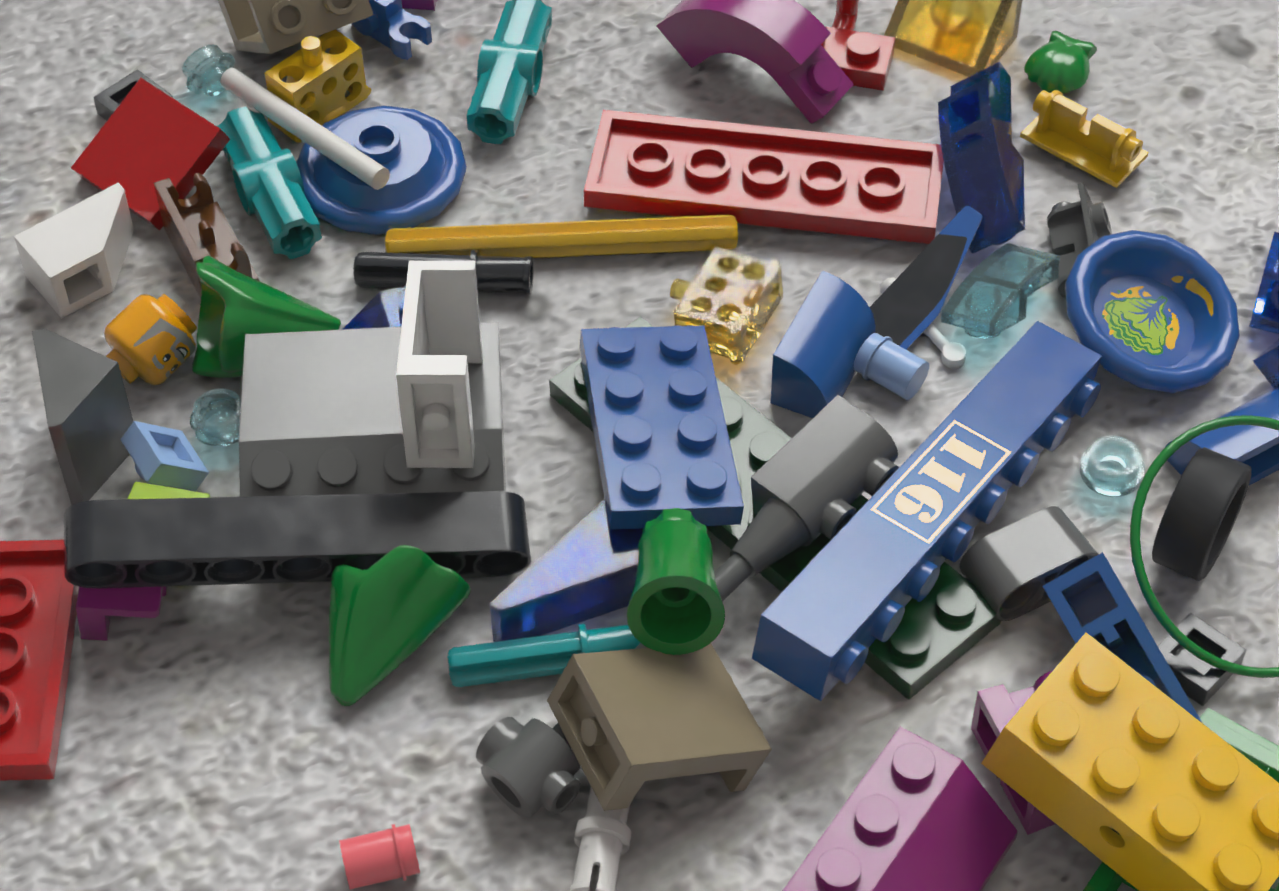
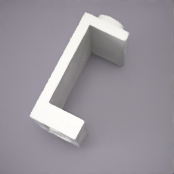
(432, 367)

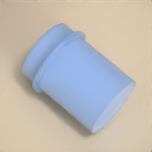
(891, 366)

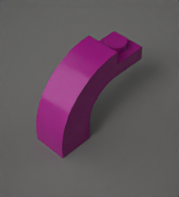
(772, 34)

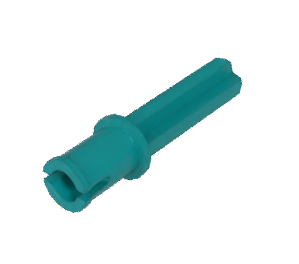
(532, 655)

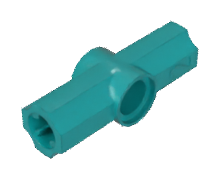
(509, 70)
(269, 183)

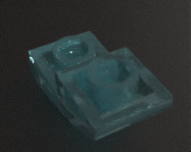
(998, 290)

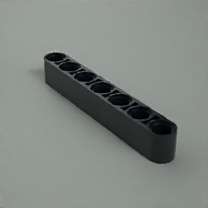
(287, 537)

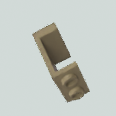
(278, 24)

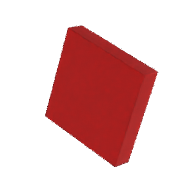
(148, 142)

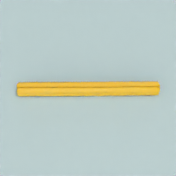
(571, 237)

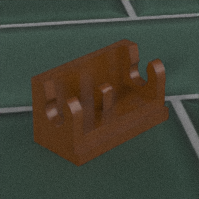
(200, 229)

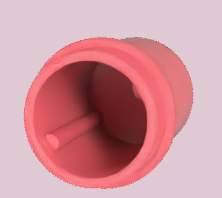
(379, 856)

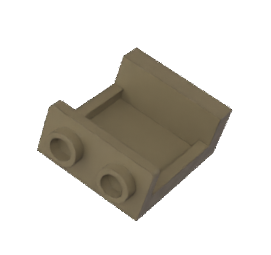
(653, 719)

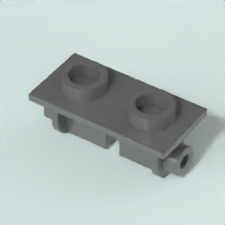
(1074, 229)

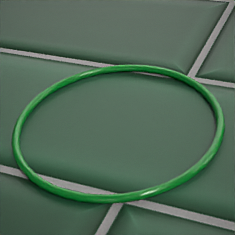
(1136, 554)

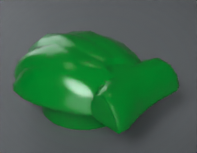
(1060, 63)

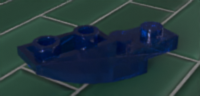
(980, 156)

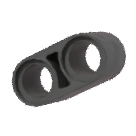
(1022, 558)

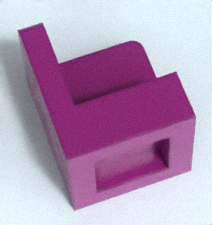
(98, 605)

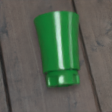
(675, 587)

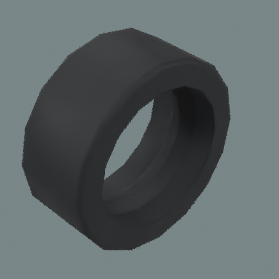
(1201, 513)

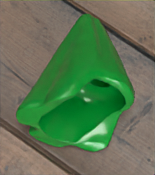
(242, 306)
(385, 616)

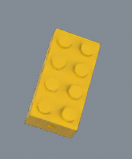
(1140, 779)

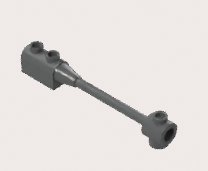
(794, 501)

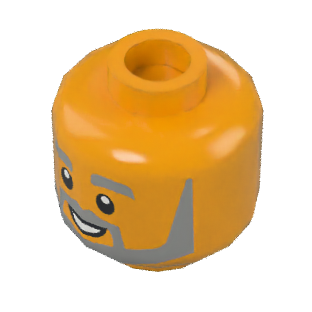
(150, 339)

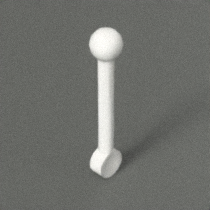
(953, 353)

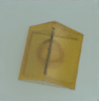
(956, 33)

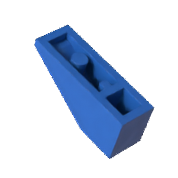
(1096, 603)

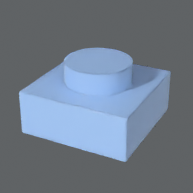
(164, 456)

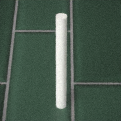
(305, 128)

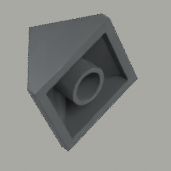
(83, 411)

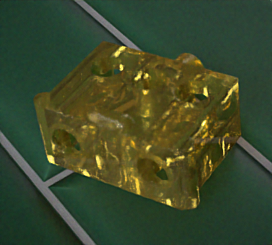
(732, 299)

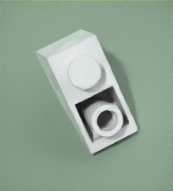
(78, 251)

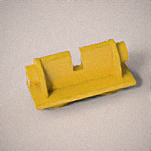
(1093, 146)

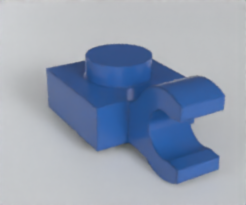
(394, 27)

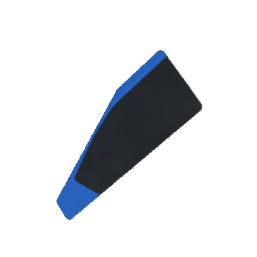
(923, 286)

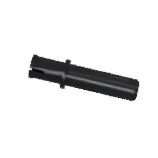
(492, 272)

